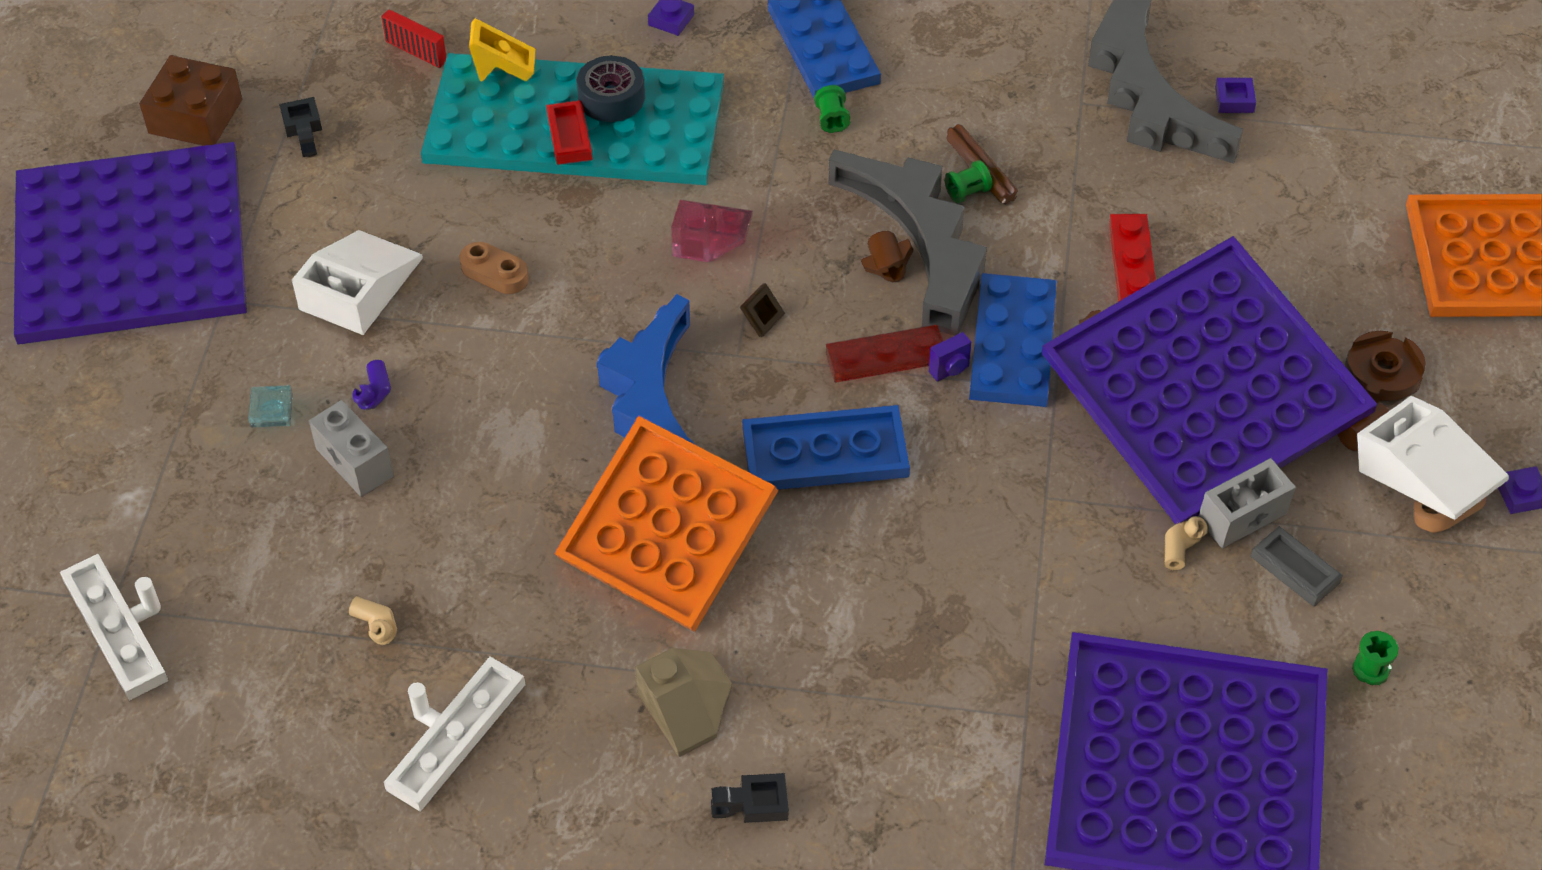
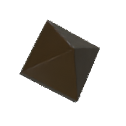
(762, 310)

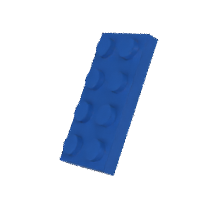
(824, 44)
(1010, 331)
(827, 447)

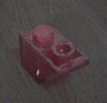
(708, 230)

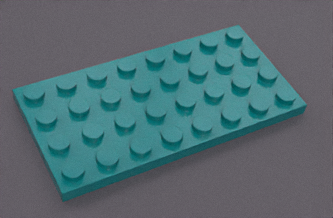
(507, 124)

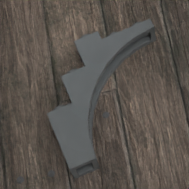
(1136, 85)
(933, 224)

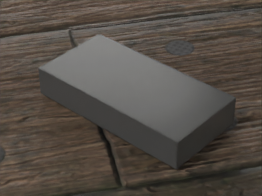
(1296, 566)

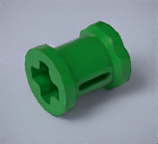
(831, 105)
(968, 181)
(1375, 657)

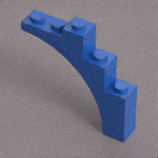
(639, 370)

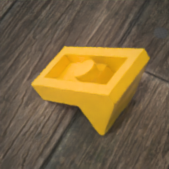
(497, 49)

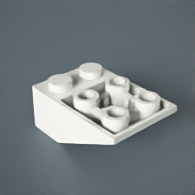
(353, 279)
(1428, 458)

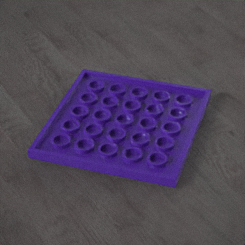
(128, 243)
(1207, 378)
(1186, 760)

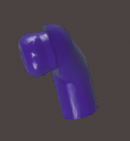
(378, 388)

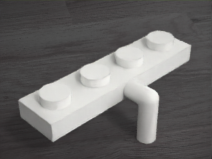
(117, 625)
(452, 732)

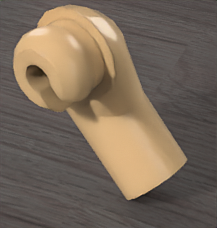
(1180, 538)
(379, 617)

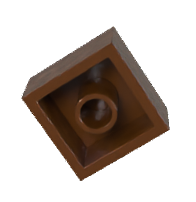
(191, 101)

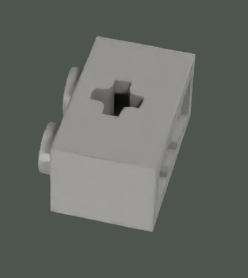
(351, 448)
(1246, 502)

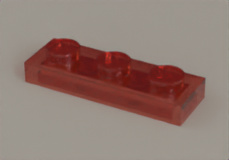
(882, 353)

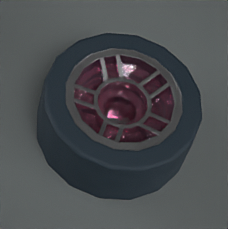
(611, 88)

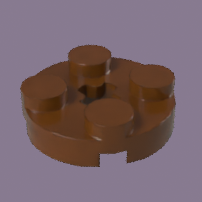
(1382, 383)

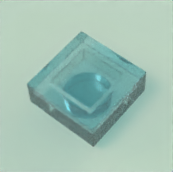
(270, 406)

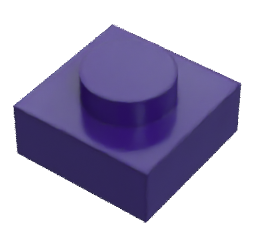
(671, 15)
(1235, 95)
(950, 357)
(1522, 490)

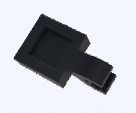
(302, 119)
(759, 797)

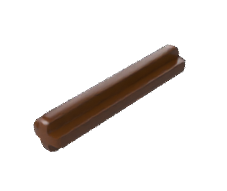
(971, 151)

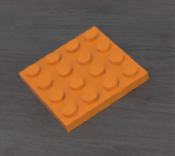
(1479, 253)
(666, 523)

